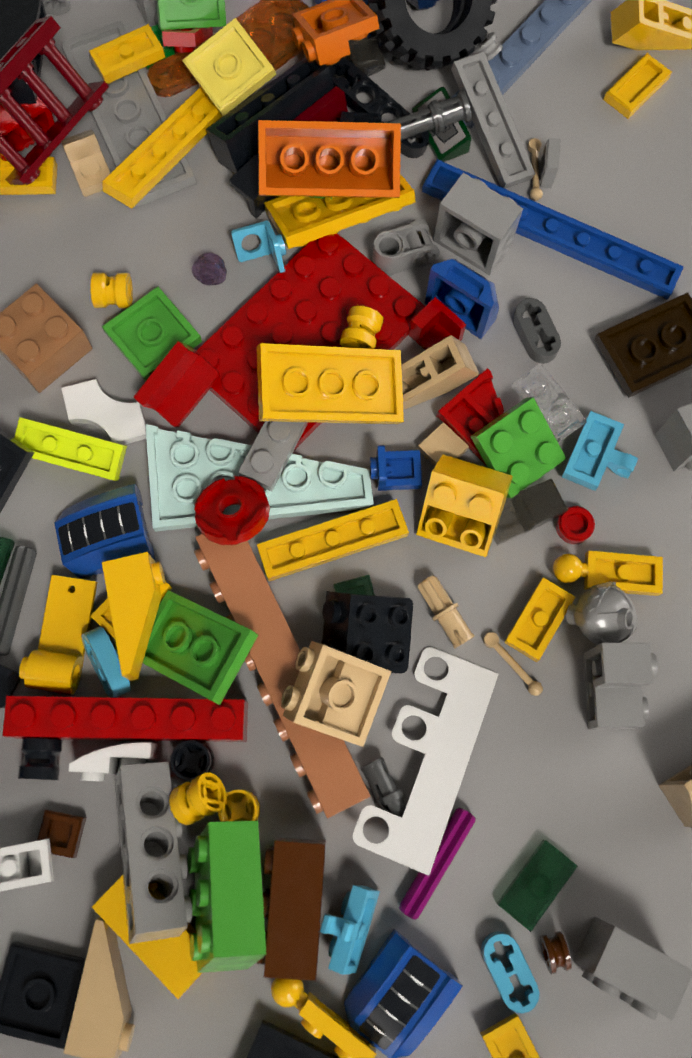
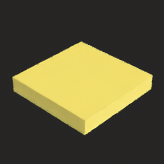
(229, 67)

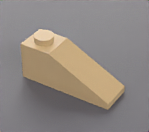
(436, 371)
(103, 1003)

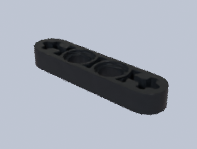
(381, 104)

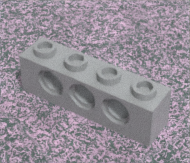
(146, 916)

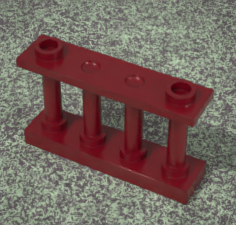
(18, 65)

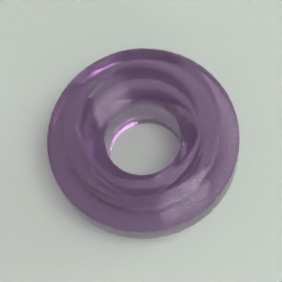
(209, 269)

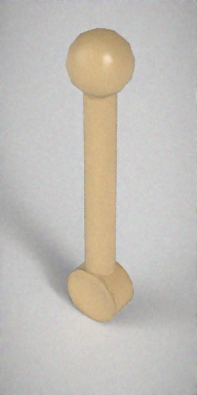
(534, 147)
(491, 640)

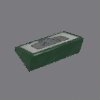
(454, 139)

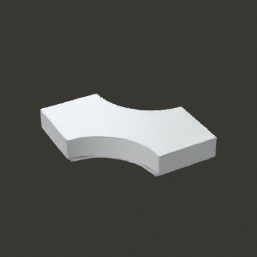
(91, 406)

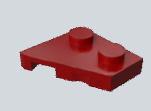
(472, 409)

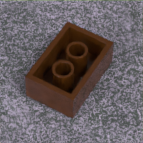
(293, 908)

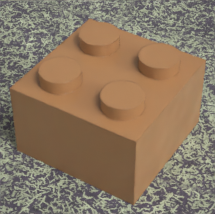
(40, 338)

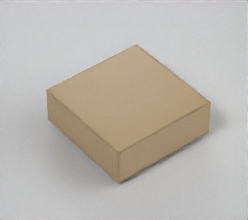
(441, 442)

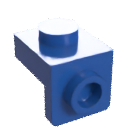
(396, 469)

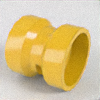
(111, 290)
(362, 327)
(204, 798)
(236, 807)

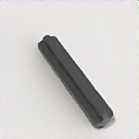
(14, 594)

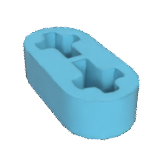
(105, 662)
(517, 966)

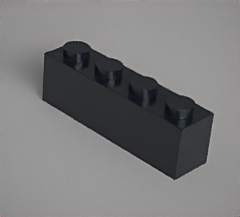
(15, 19)
(283, 99)

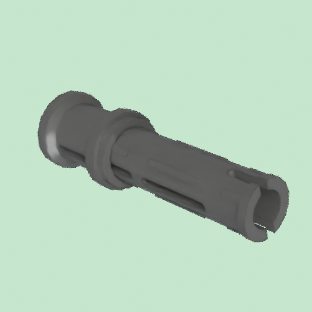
(436, 116)

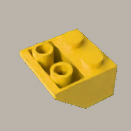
(463, 505)

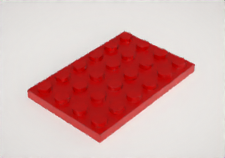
(304, 308)

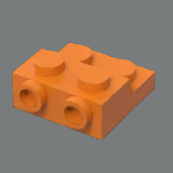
(328, 27)

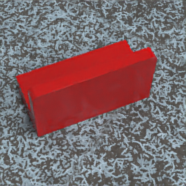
(178, 384)

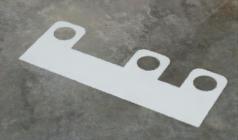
(447, 751)

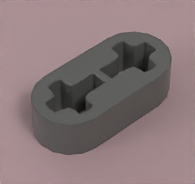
(543, 327)

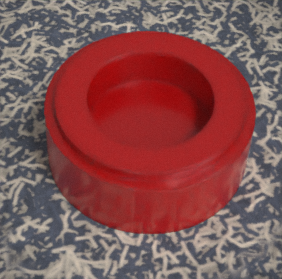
(575, 525)

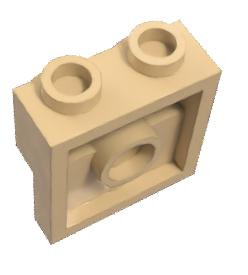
(335, 693)

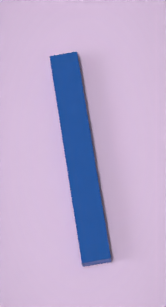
(574, 237)

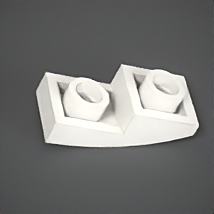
(105, 761)

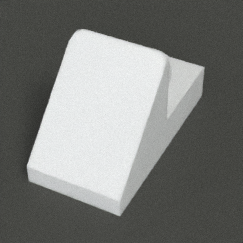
(25, 865)

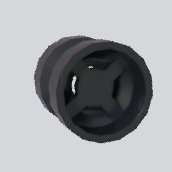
(40, 749)
(186, 759)

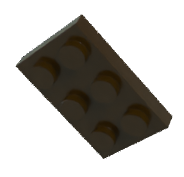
(650, 345)

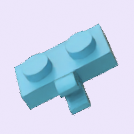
(596, 452)
(350, 930)

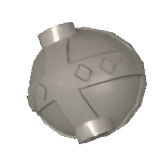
(604, 614)

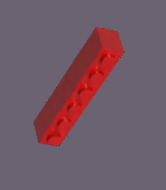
(125, 719)

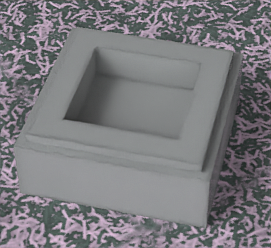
(549, 162)

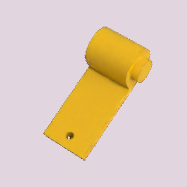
(61, 653)

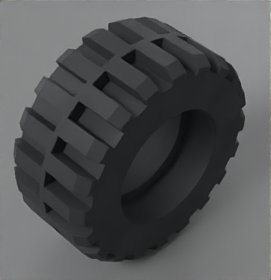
(426, 50)

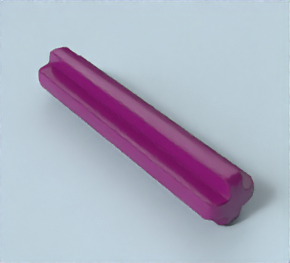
(425, 885)

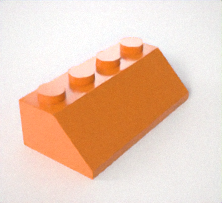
(329, 159)

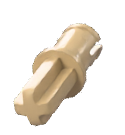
(445, 611)

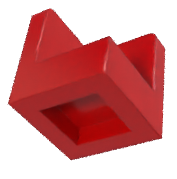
(435, 324)

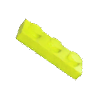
(71, 449)

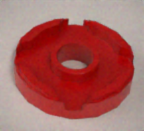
(238, 526)

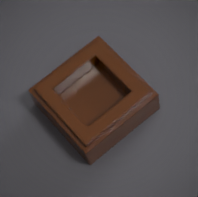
(63, 831)

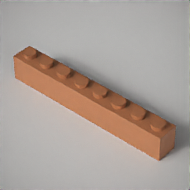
(274, 655)

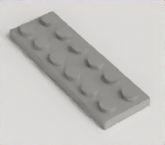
(127, 111)

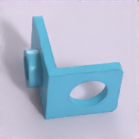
(269, 243)

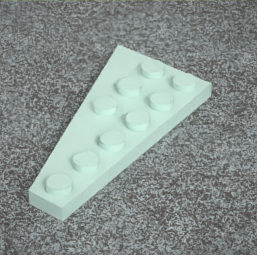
(188, 464)

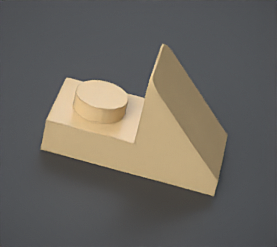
(86, 161)

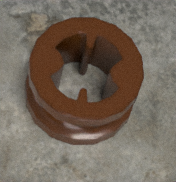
(555, 952)

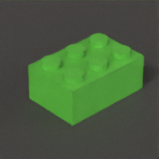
(227, 897)

